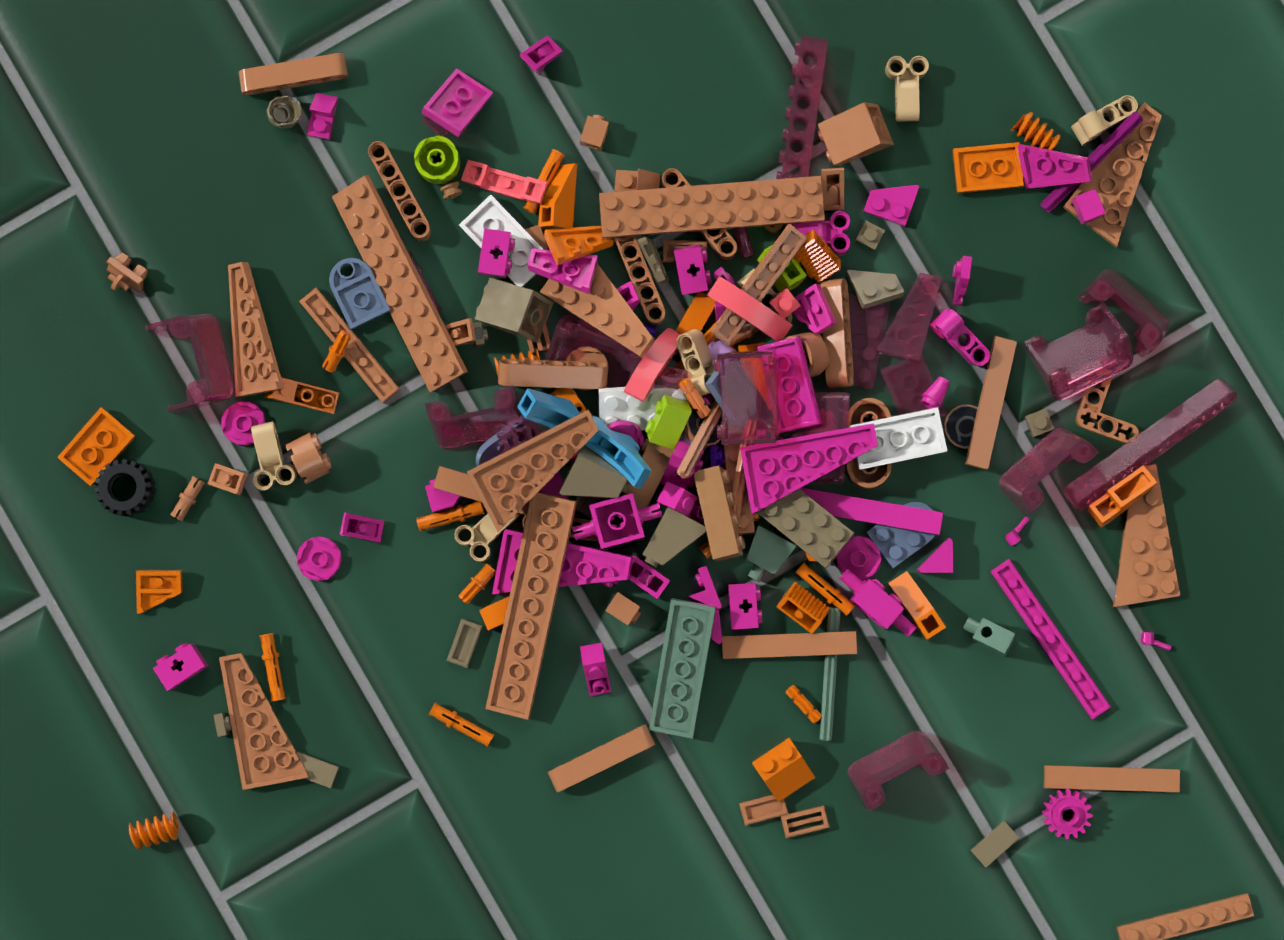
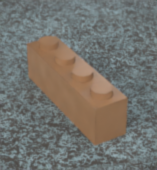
(657, 459)
(718, 513)

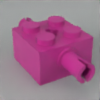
(603, 515)
(876, 603)

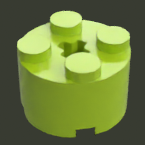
(432, 148)

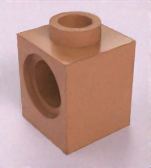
(594, 132)
(624, 609)

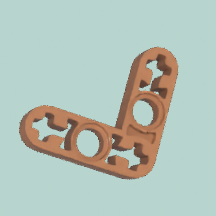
(1094, 411)

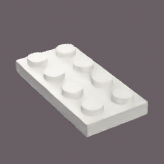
(493, 216)
(618, 406)
(904, 438)

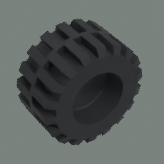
(107, 483)

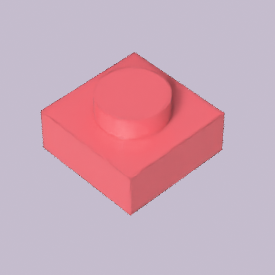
(784, 303)

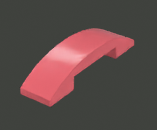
(504, 183)
(749, 309)
(652, 365)

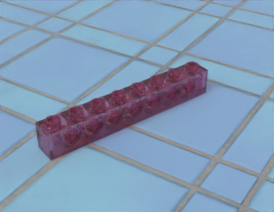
(816, 49)

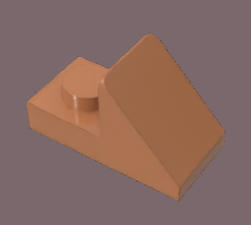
(636, 180)
(833, 188)
(462, 332)
(228, 479)

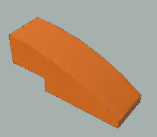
(1121, 496)

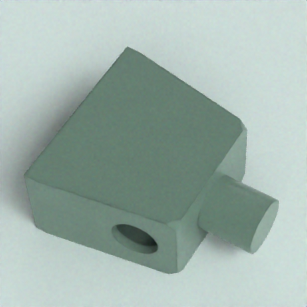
(767, 553)
(999, 641)

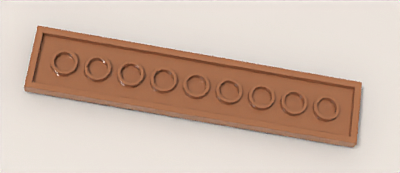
(711, 207)
(400, 283)
(531, 605)

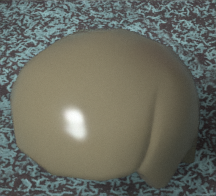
(284, 112)

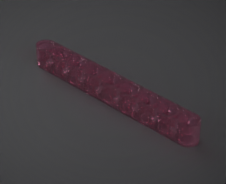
(1150, 443)

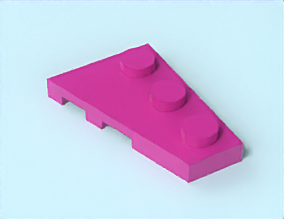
(1052, 168)
(574, 273)

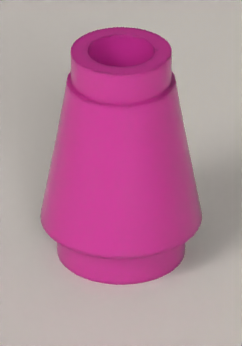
(935, 394)

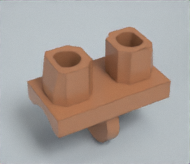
(122, 276)

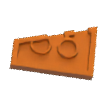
(576, 242)

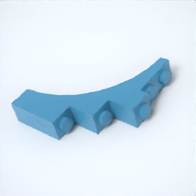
(613, 446)

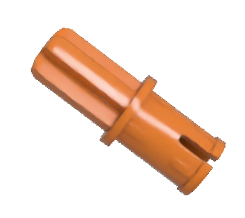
(337, 351)
(477, 583)

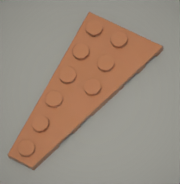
(1119, 177)
(603, 310)
(253, 353)
(521, 472)
(1146, 552)
(260, 740)

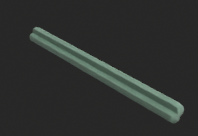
(829, 681)

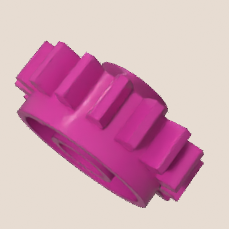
(1077, 819)

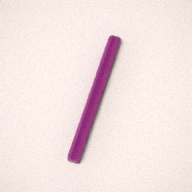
(1095, 159)

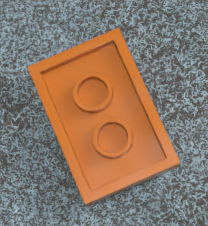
(987, 168)
(96, 446)

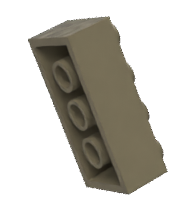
(808, 526)

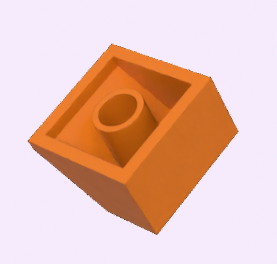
(783, 770)

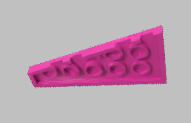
(791, 463)
(580, 565)

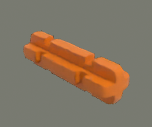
(694, 398)
(803, 703)

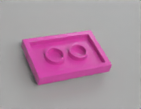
(457, 102)

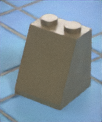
(510, 306)
(593, 476)
(672, 537)

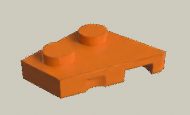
(156, 587)

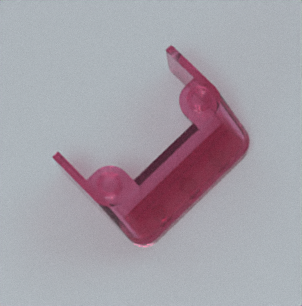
(211, 357)

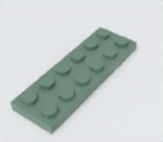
(682, 668)

